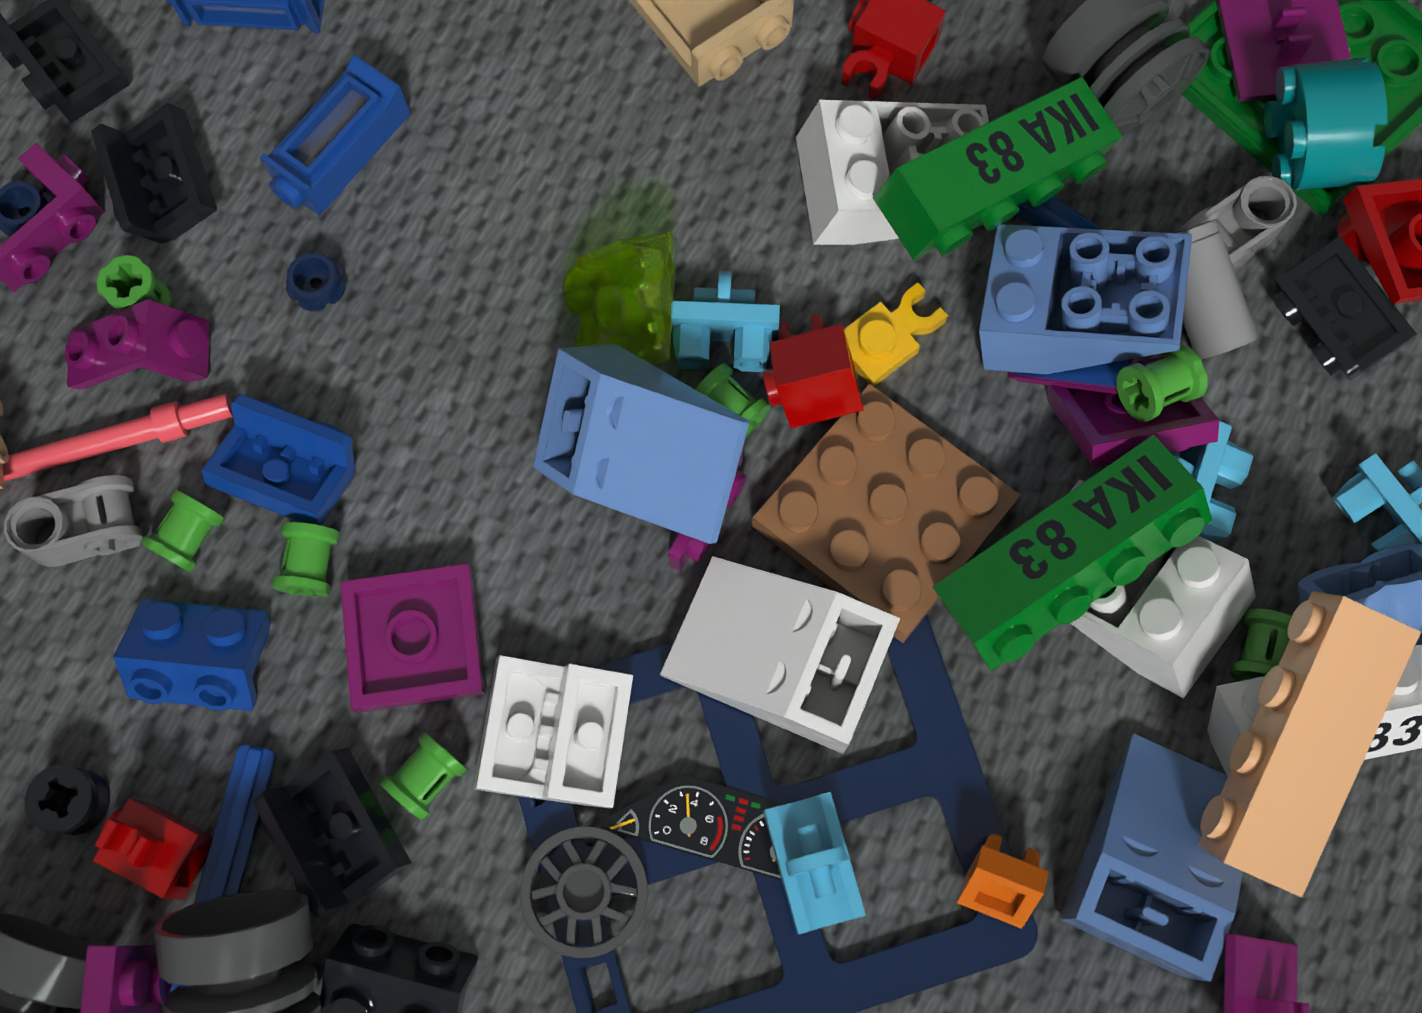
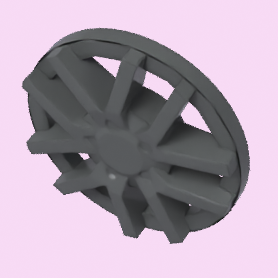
(583, 892)

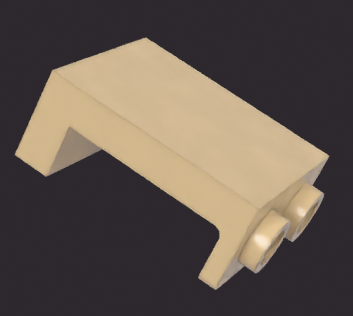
(716, 34)

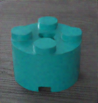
(1327, 123)

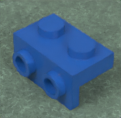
(281, 461)
(192, 654)

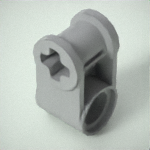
(1242, 230)
(87, 519)

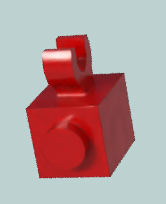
(891, 40)
(812, 374)
(153, 849)

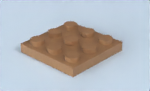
(885, 510)

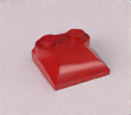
(1386, 231)

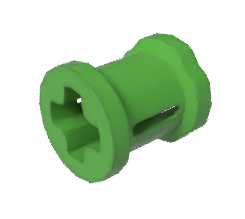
(129, 282)
(1162, 382)
(726, 391)
(182, 530)
(305, 559)
(1263, 626)
(423, 776)

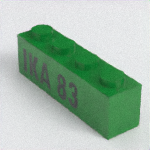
(996, 168)
(1075, 552)

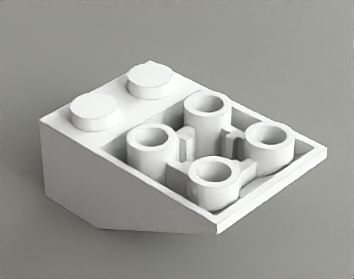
(854, 149)
(1173, 613)
(781, 650)

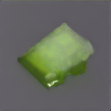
(626, 295)

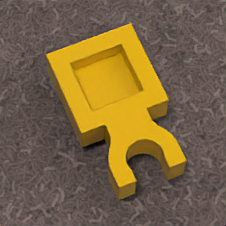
(885, 340)

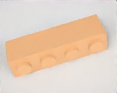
(1306, 740)

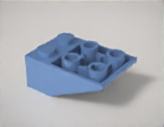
(1081, 297)
(639, 441)
(1142, 870)

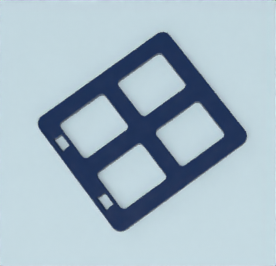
(936, 766)

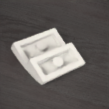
(553, 732)

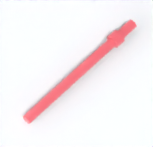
(164, 423)

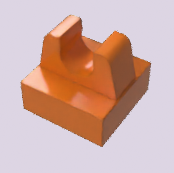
(1003, 884)

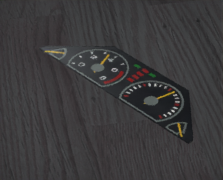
(703, 822)

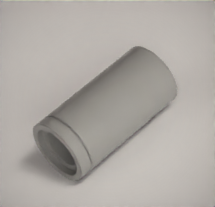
(1214, 303)

